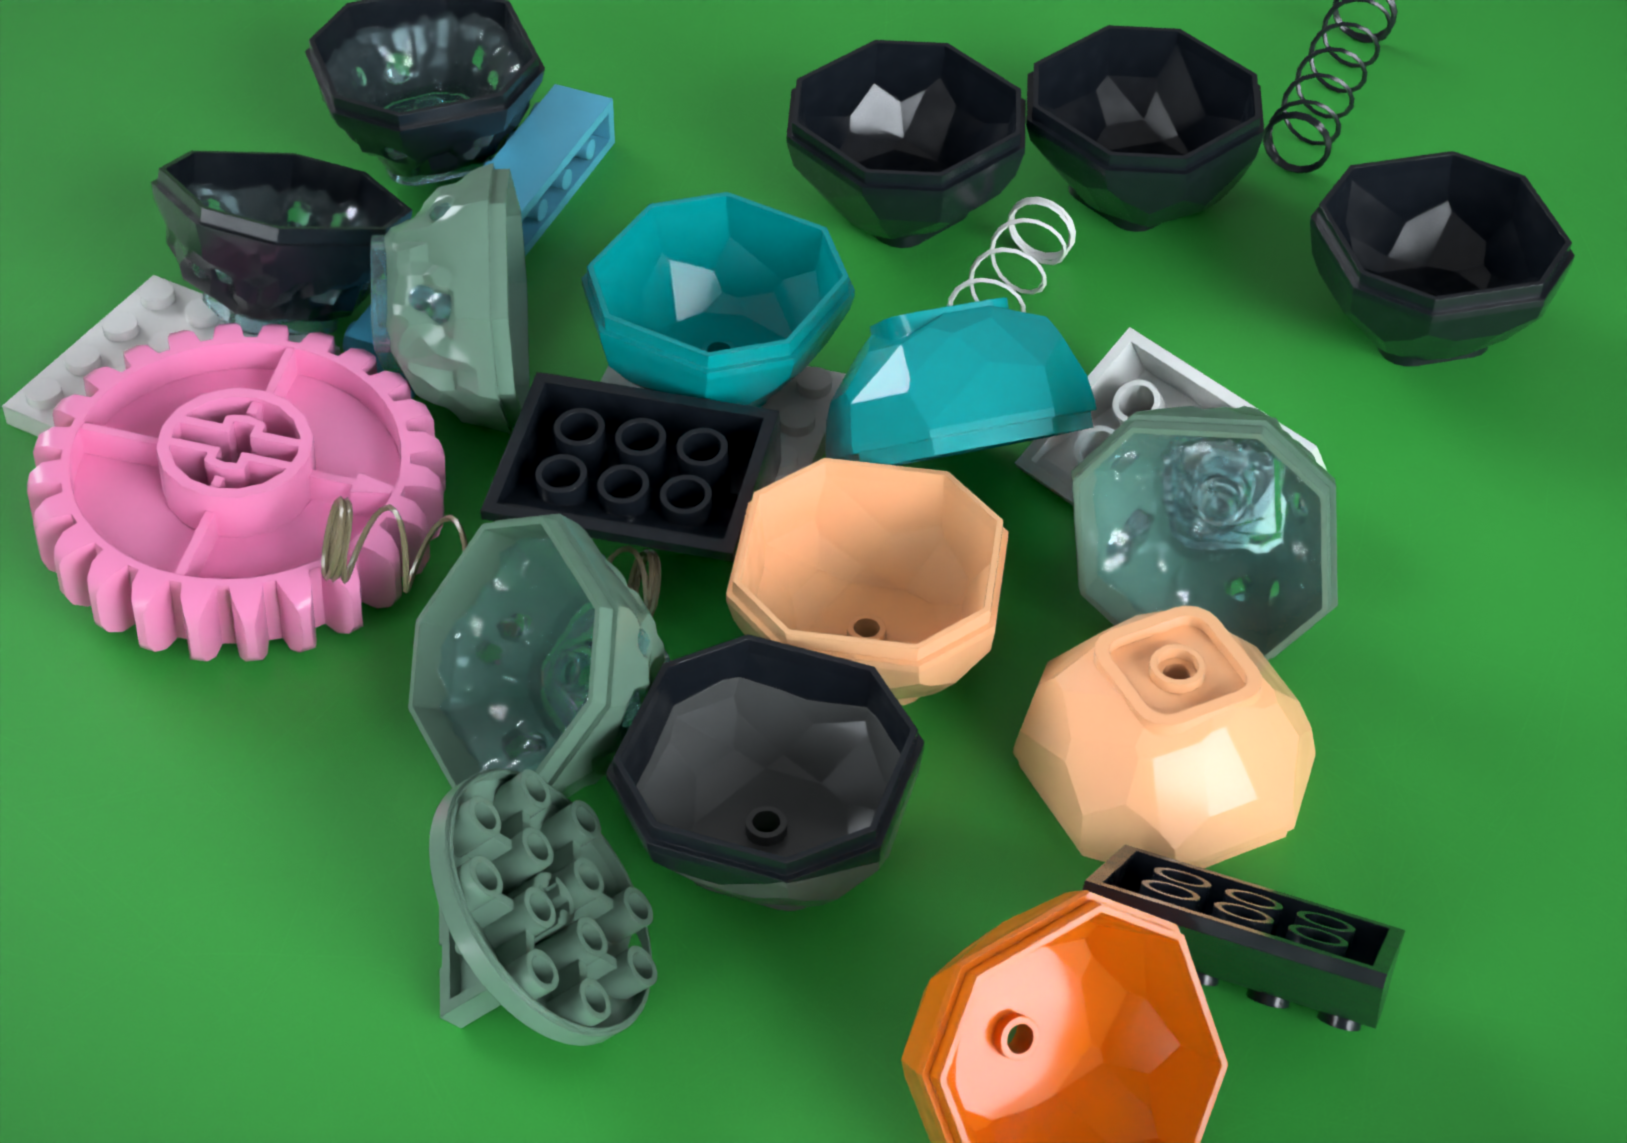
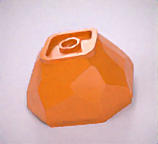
(1104, 1040)

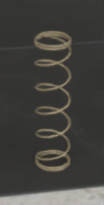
(338, 537)

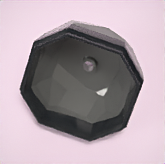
(768, 771)

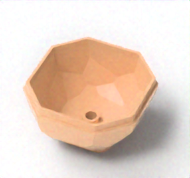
(873, 570)
(1167, 741)

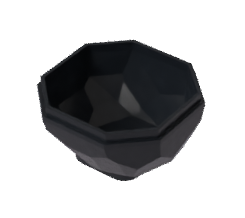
(1145, 122)
(906, 137)
(1438, 254)

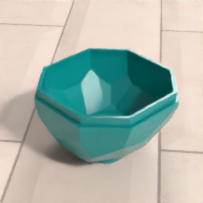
(716, 298)
(957, 386)

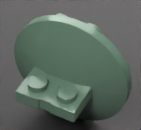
(536, 911)

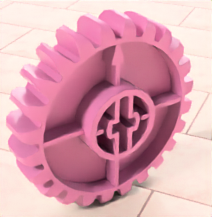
(208, 482)

